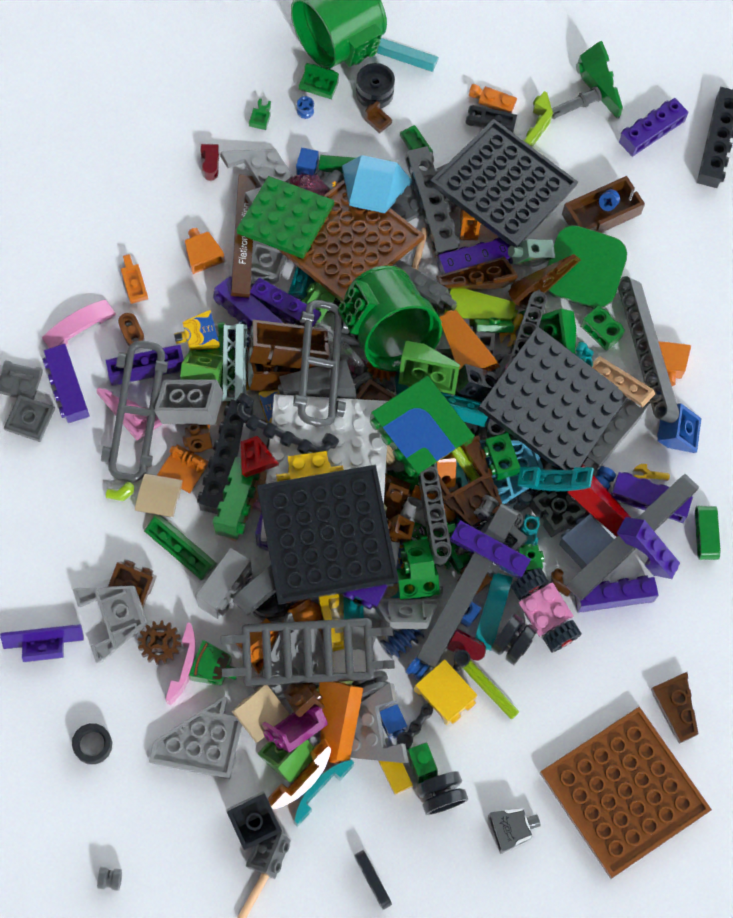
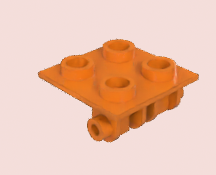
(184, 467)

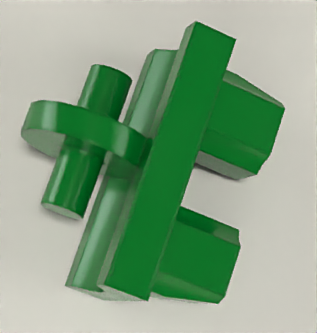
(457, 562)

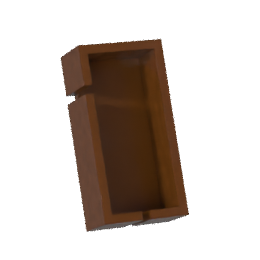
(587, 213)
(283, 344)

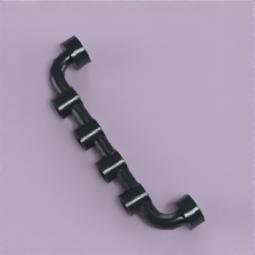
(287, 437)
(461, 660)

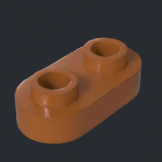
(132, 331)

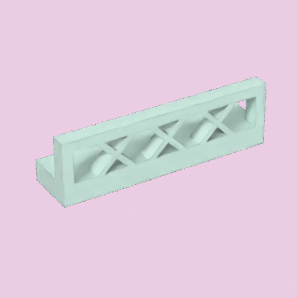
(239, 363)

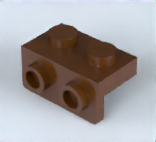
(302, 697)

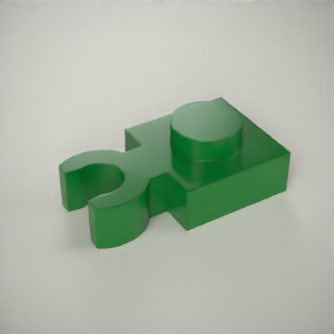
(261, 116)

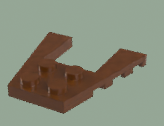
(469, 497)

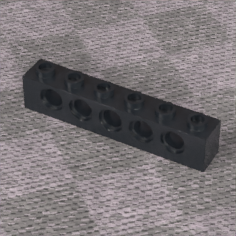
(707, 174)
(207, 501)

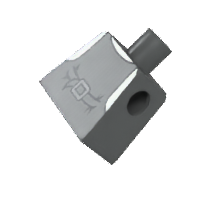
(512, 828)

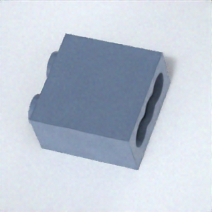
(585, 540)

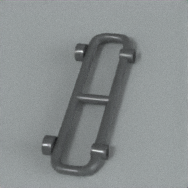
(335, 408)
(110, 454)

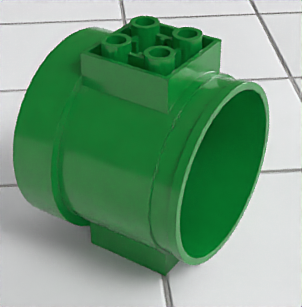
(339, 29)
(379, 295)

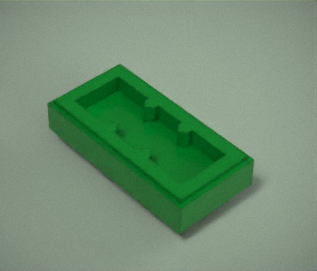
(414, 139)
(494, 325)

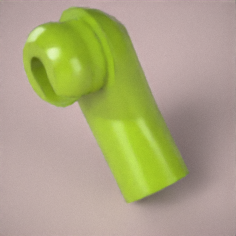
(121, 494)

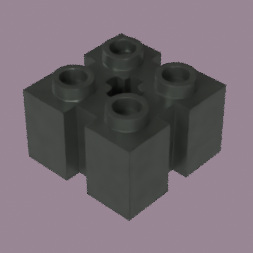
(556, 520)

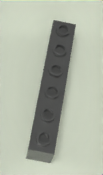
(423, 157)

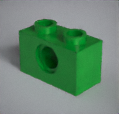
(417, 559)

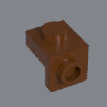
(376, 117)

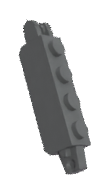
(428, 288)
(614, 434)

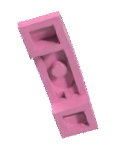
(78, 322)
(176, 688)

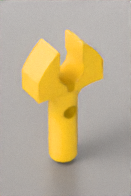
(519, 318)
(650, 474)

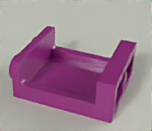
(295, 729)

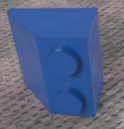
(682, 433)

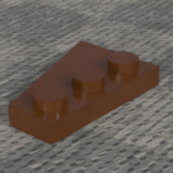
(677, 707)

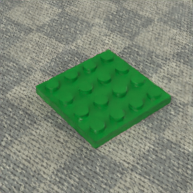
(285, 217)

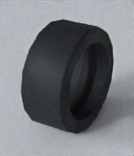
(91, 727)

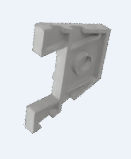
(260, 165)
(120, 612)
(408, 612)
(369, 734)

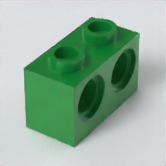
(599, 331)
(506, 455)
(417, 588)

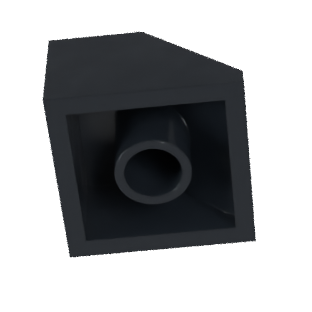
(253, 820)

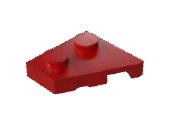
(256, 457)

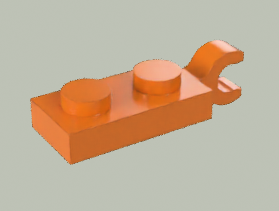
(493, 98)
(133, 281)

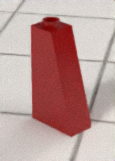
(601, 505)

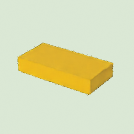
(396, 776)

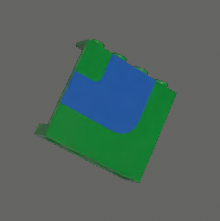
(420, 426)

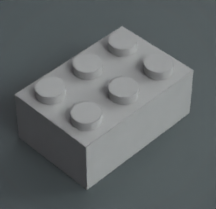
(189, 402)
(224, 583)

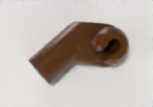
(557, 579)

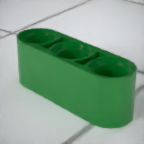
(707, 533)

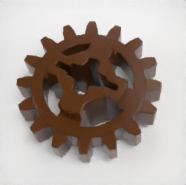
(153, 647)

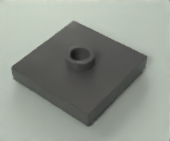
(29, 418)

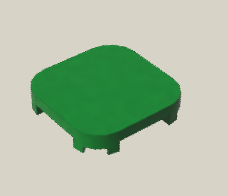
(597, 275)

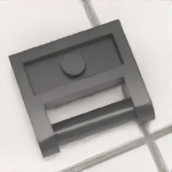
(16, 386)

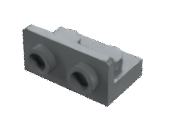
(268, 855)

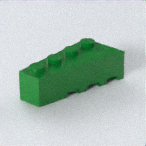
(236, 502)

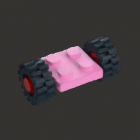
(546, 609)

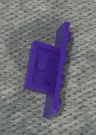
(281, 303)
(43, 642)

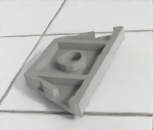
(266, 263)

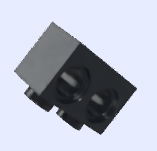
(475, 381)

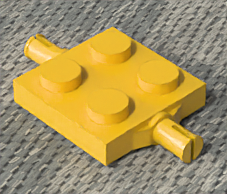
(307, 465)

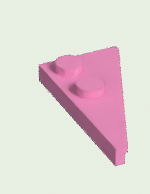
(134, 423)

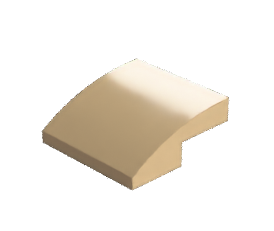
(158, 495)
(260, 708)

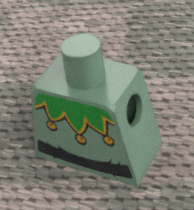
(525, 255)

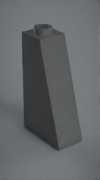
(319, 382)

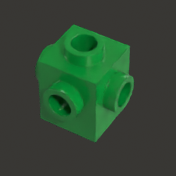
(534, 554)

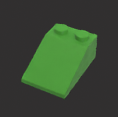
(422, 361)

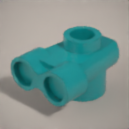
(584, 353)
(531, 534)

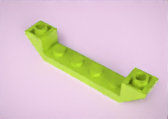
(543, 109)

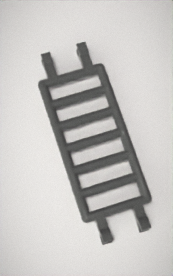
(306, 626)

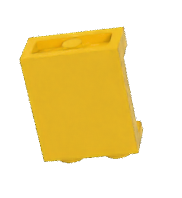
(327, 603)
(446, 692)

